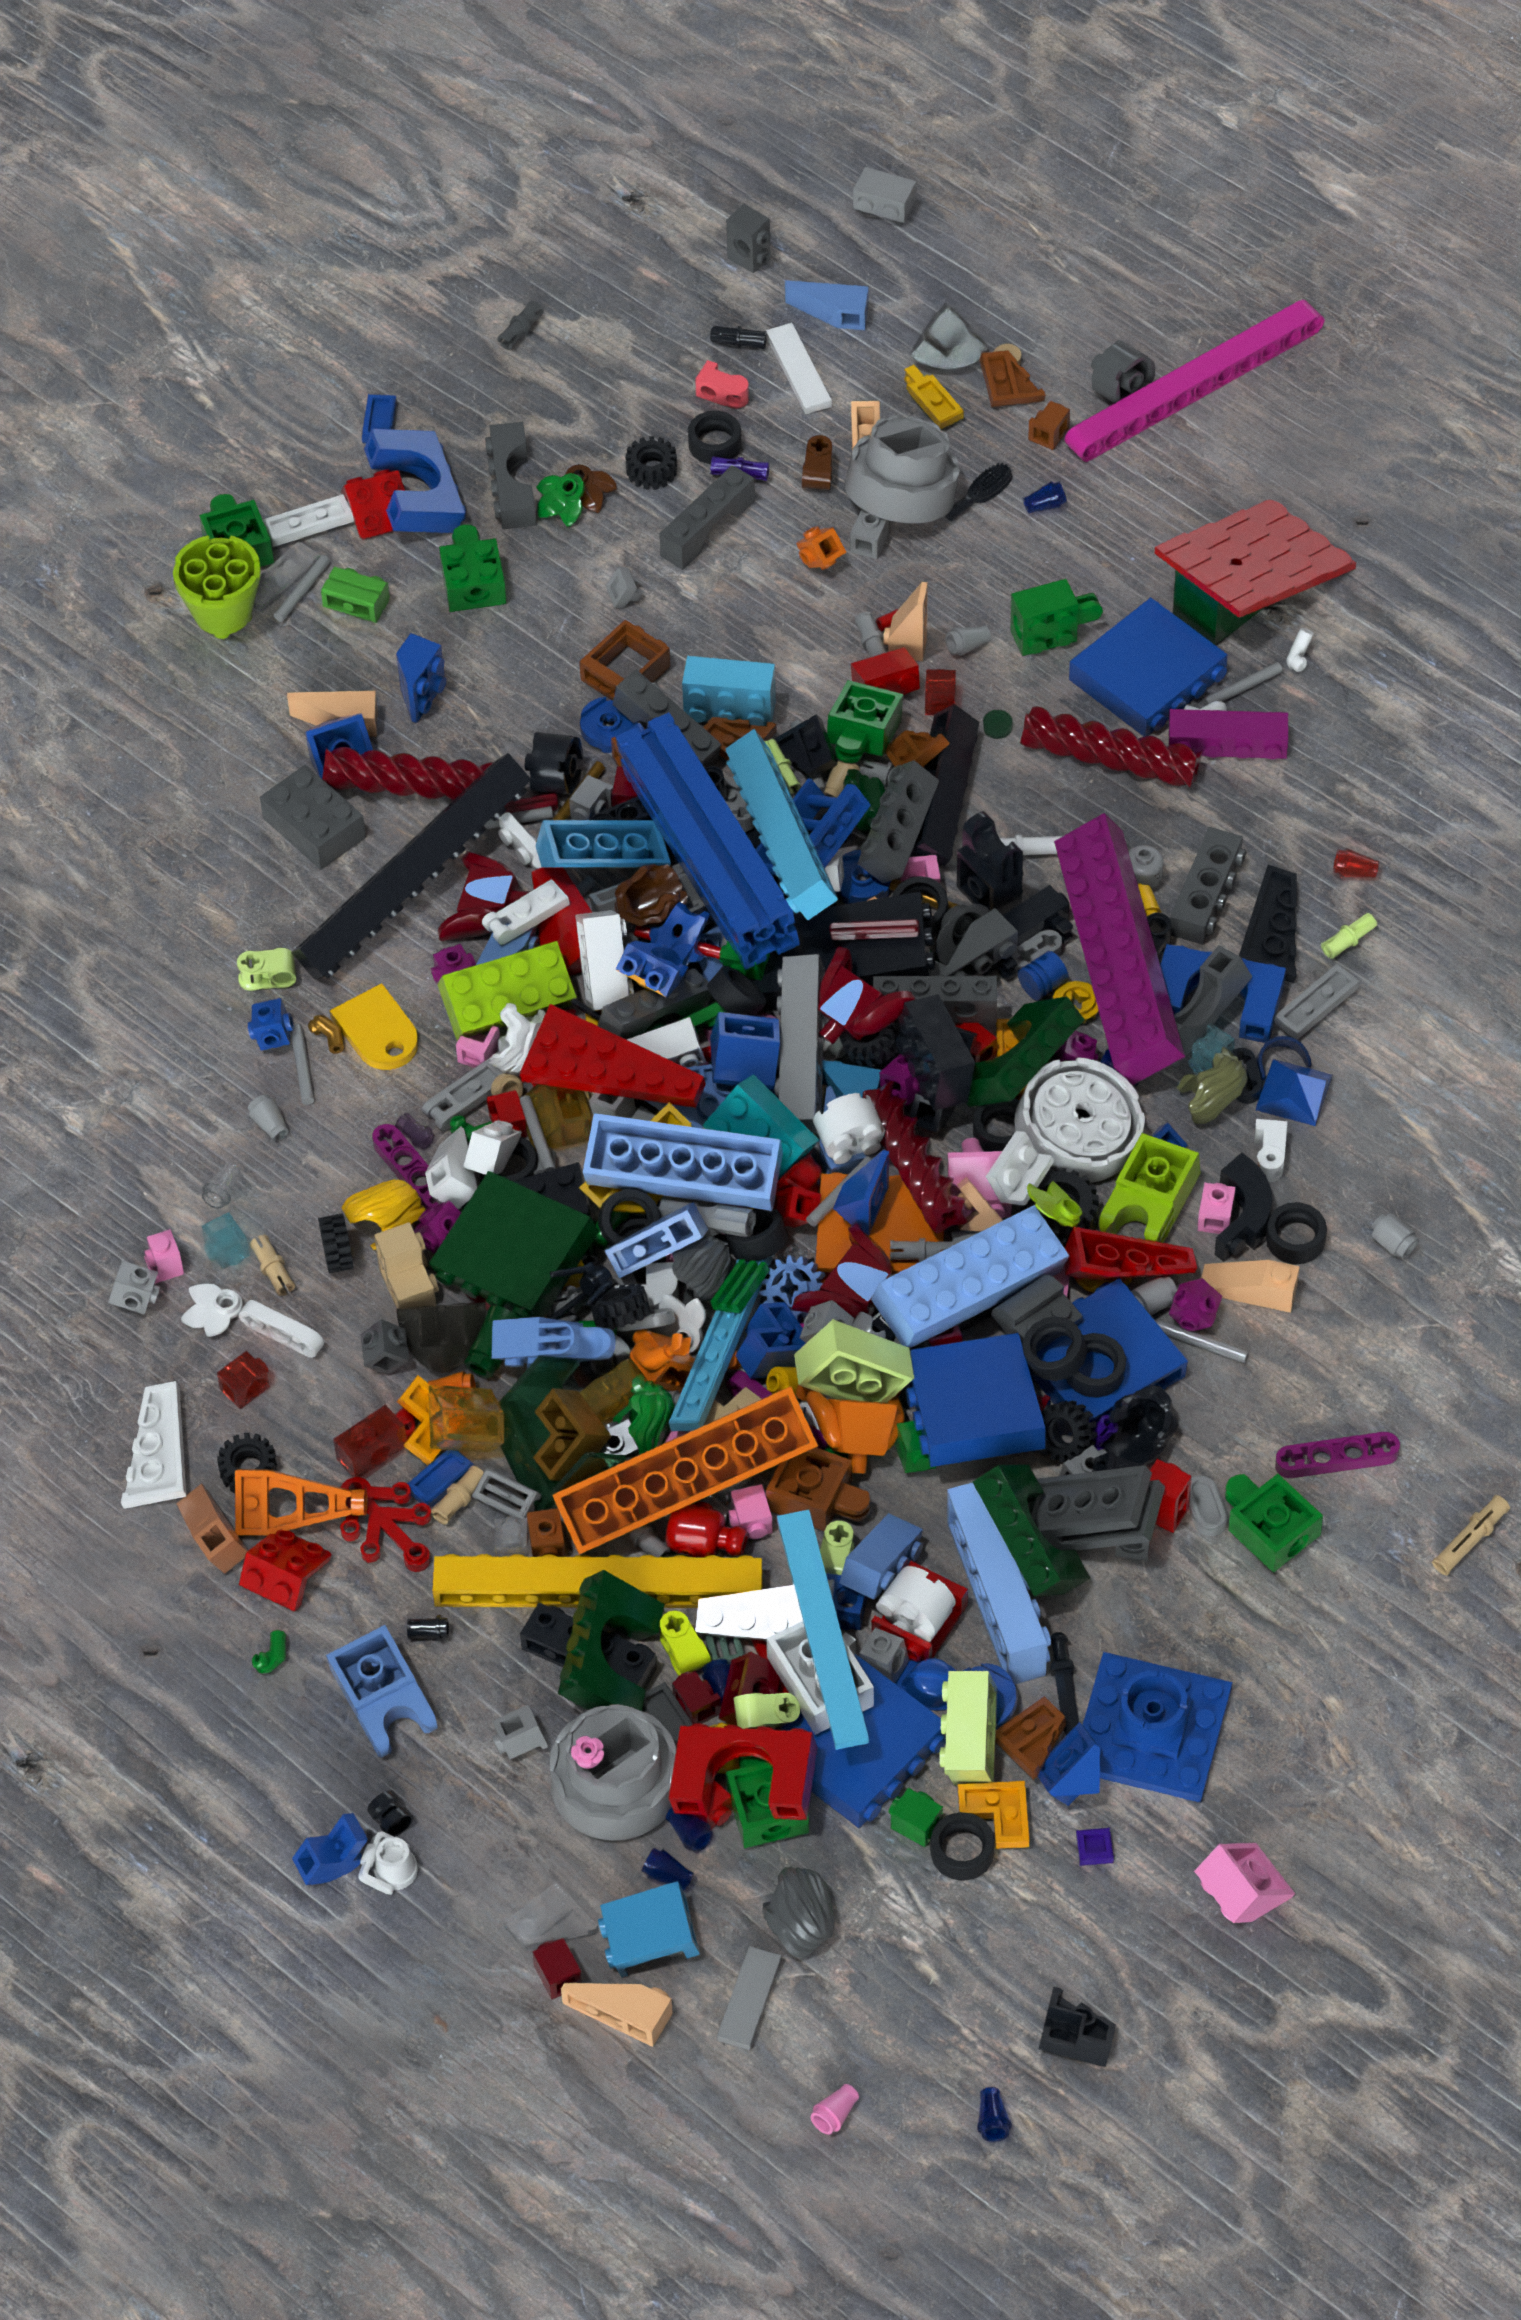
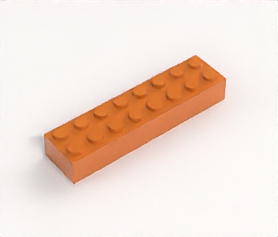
(685, 1470)

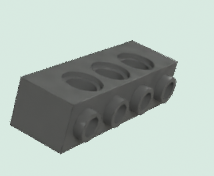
(898, 821)
(1206, 885)
(965, 997)

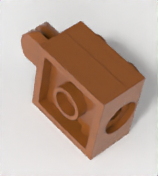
(818, 1484)

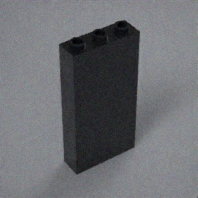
(869, 956)

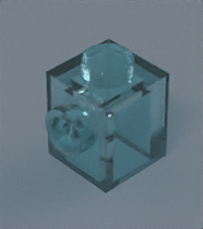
(225, 1241)

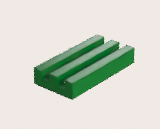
(735, 1285)

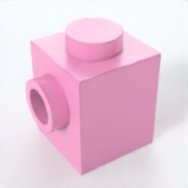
(1216, 1207)
(751, 1511)

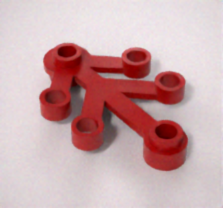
(384, 1519)

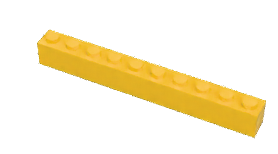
(556, 1580)

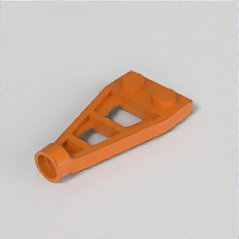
(253, 1501)

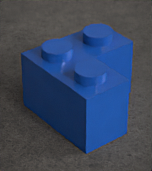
(770, 1340)

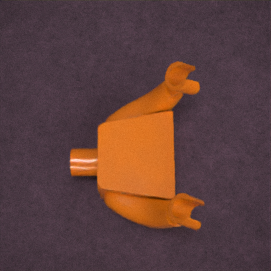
(666, 1358)
(855, 1425)

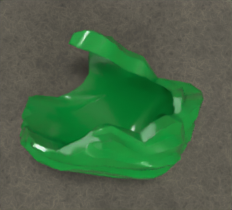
(649, 1412)

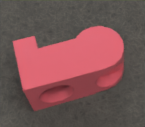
(721, 387)

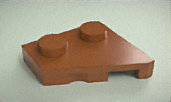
(1007, 381)
(730, 731)
(915, 747)
(1032, 1735)

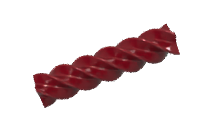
(1114, 749)
(399, 774)
(916, 1167)

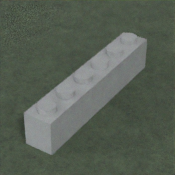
(800, 1043)

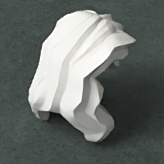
(518, 1039)

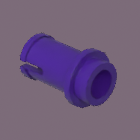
(1104, 1432)

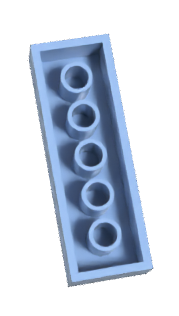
(683, 1161)
(969, 1277)
(998, 1587)

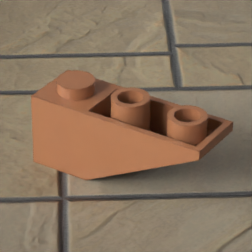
(211, 1529)

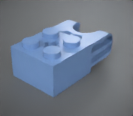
(527, 1338)
(386, 1694)

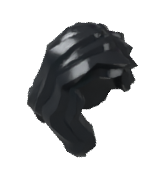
(1143, 1425)

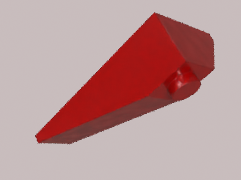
(562, 925)
(1113, 1256)

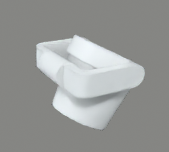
(393, 1864)

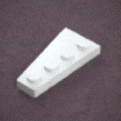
(158, 1450)
(750, 1614)

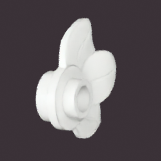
(209, 1309)
(688, 1320)

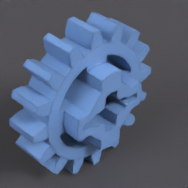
(791, 1277)

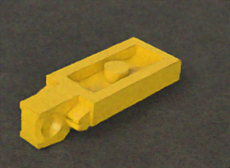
(932, 397)

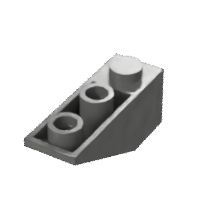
(983, 945)

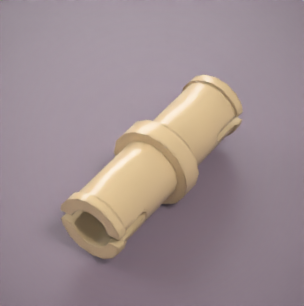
(272, 1265)
(457, 1495)

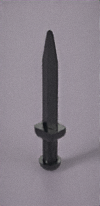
(1063, 1669)

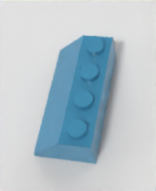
(600, 843)

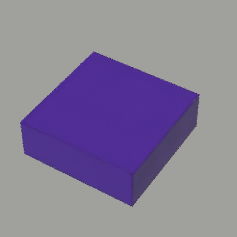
(1094, 1846)

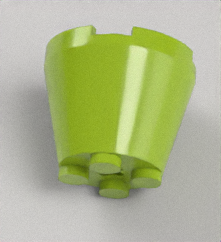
(218, 583)

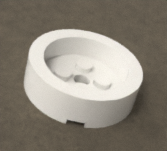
(1090, 1145)

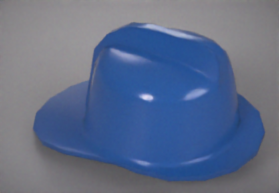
(924, 1682)

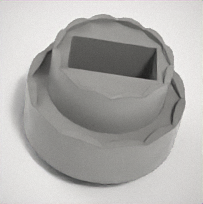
(903, 471)
(628, 1787)

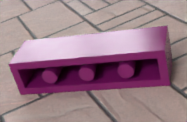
(1230, 733)

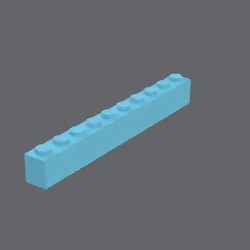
(780, 826)

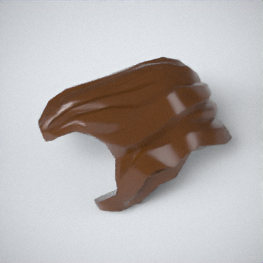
(649, 895)

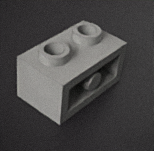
(884, 194)

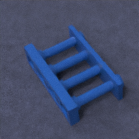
(835, 825)

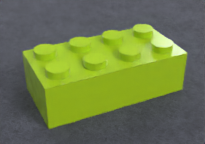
(525, 979)

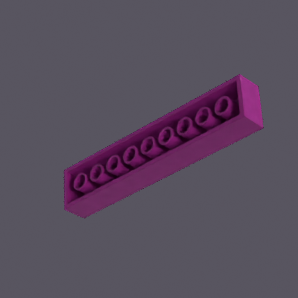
(1119, 949)

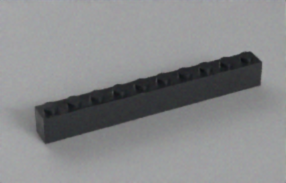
(411, 866)

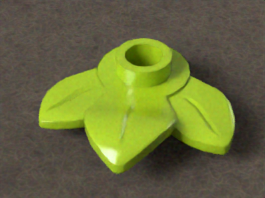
(1055, 1204)

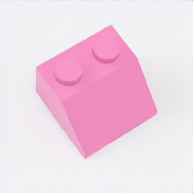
(976, 1167)
(1243, 1881)

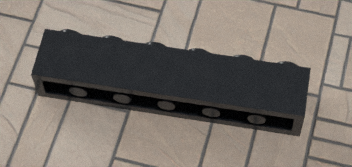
(952, 771)

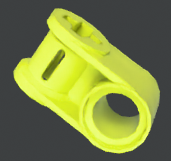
(682, 1643)

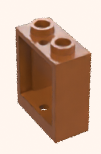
(593, 665)

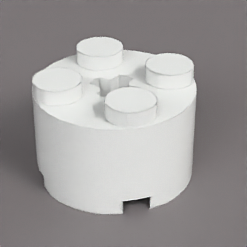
(849, 1127)
(916, 1603)

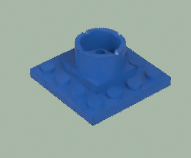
(1156, 1725)

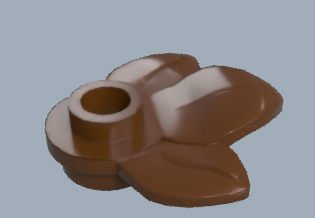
(595, 485)

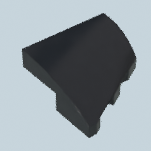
(1076, 2031)

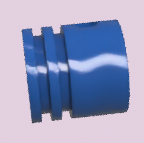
(1043, 975)

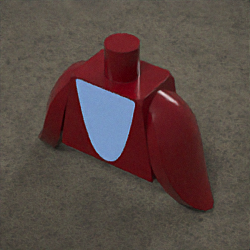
(486, 890)
(854, 1004)
(853, 1278)

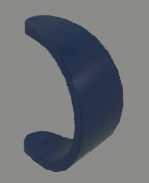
(1283, 1041)

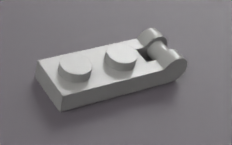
(462, 1095)

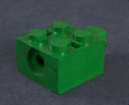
(238, 520)
(472, 571)
(1050, 616)
(863, 720)
(1271, 1519)
(750, 1797)

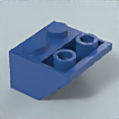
(420, 674)
(743, 1048)

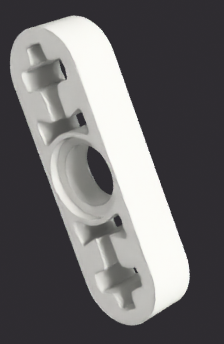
(281, 1328)

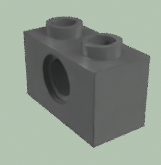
(748, 238)

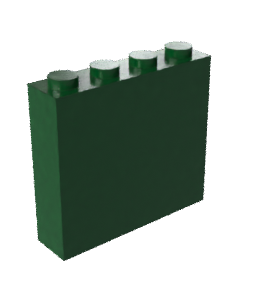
(510, 1245)

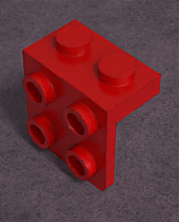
(369, 501)
(281, 1567)

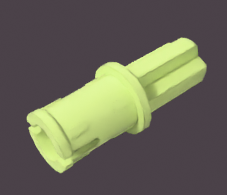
(784, 766)
(1348, 936)

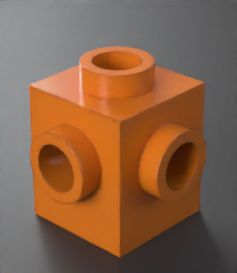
(820, 547)

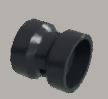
(390, 1813)

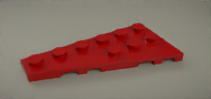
(591, 1059)

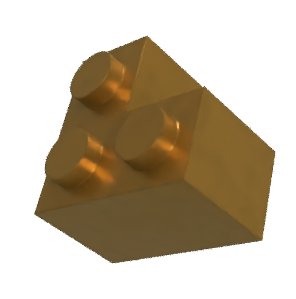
(572, 1430)

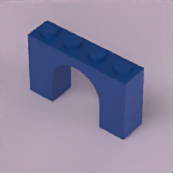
(423, 456)
(1261, 994)

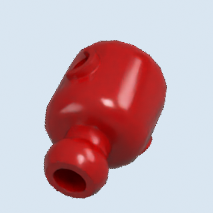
(701, 1532)

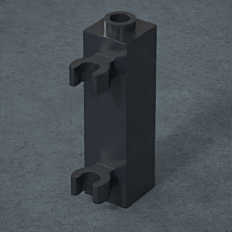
(1038, 913)

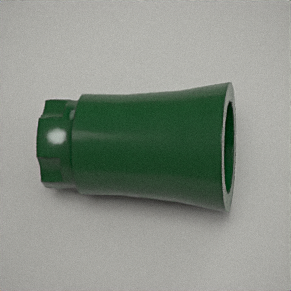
(480, 1360)

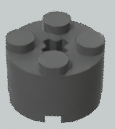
(1121, 371)

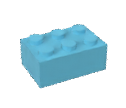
(729, 690)

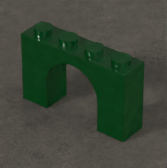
(1041, 1031)
(1045, 1568)
(586, 1674)

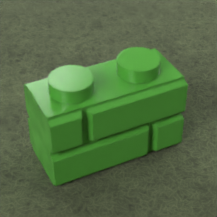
(355, 594)

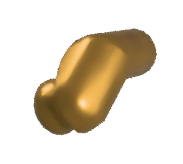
(324, 1025)

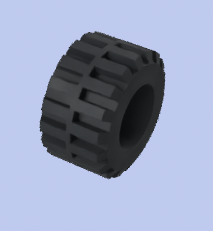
(1080, 1192)

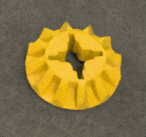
(1083, 994)

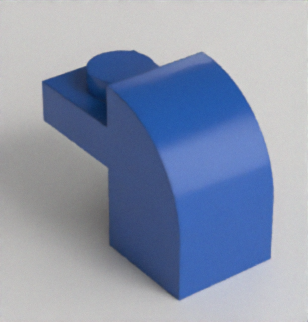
(332, 1855)

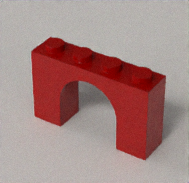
(706, 1749)

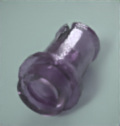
(420, 1135)

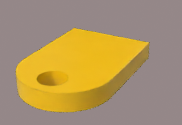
(374, 1026)

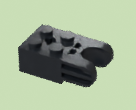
(987, 868)

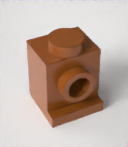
(1049, 425)

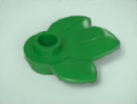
(558, 500)

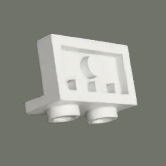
(1017, 1168)

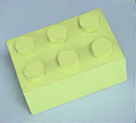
(853, 1364)
(969, 1727)

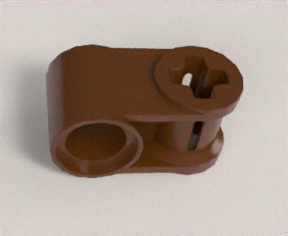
(818, 463)

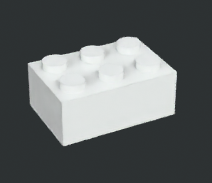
(600, 953)
(794, 1664)

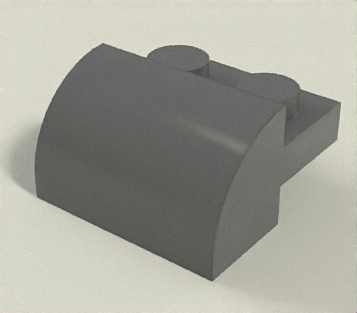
(1036, 1301)

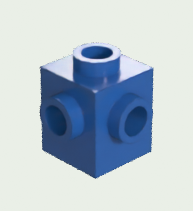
(270, 1024)

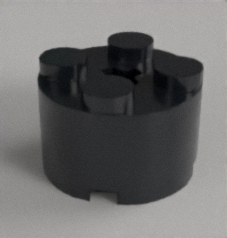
(554, 763)

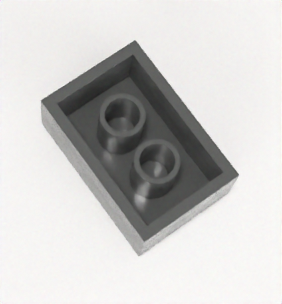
(312, 817)

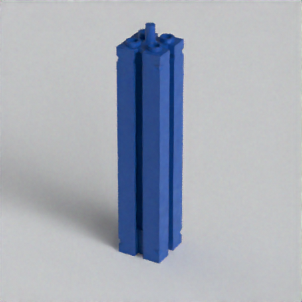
(707, 840)

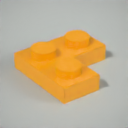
(416, 1401)
(1004, 1804)

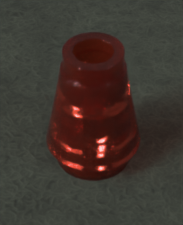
(1353, 864)

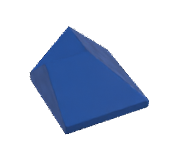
(336, 733)
(1294, 1092)
(864, 1193)
(1072, 1767)

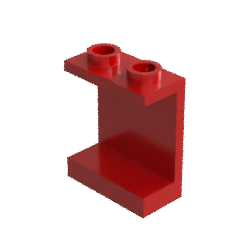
(916, 1647)

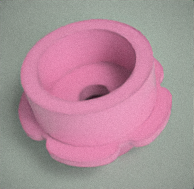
(584, 1759)

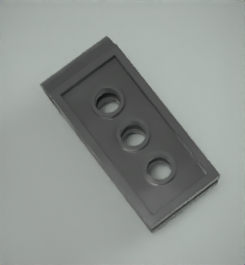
(1098, 1508)

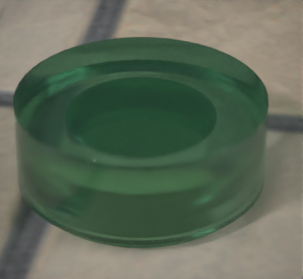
(997, 724)

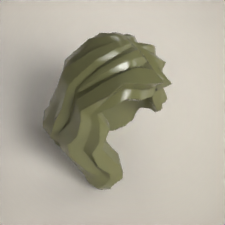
(1215, 1086)

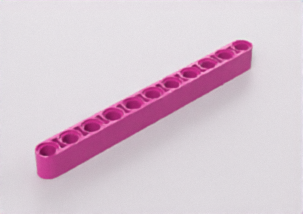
(1194, 380)

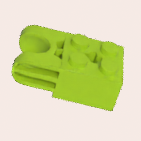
(1151, 1188)

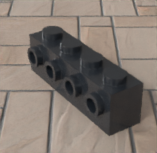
(550, 1630)

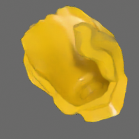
(386, 1204)

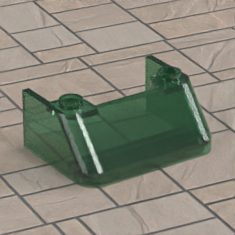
(526, 1432)

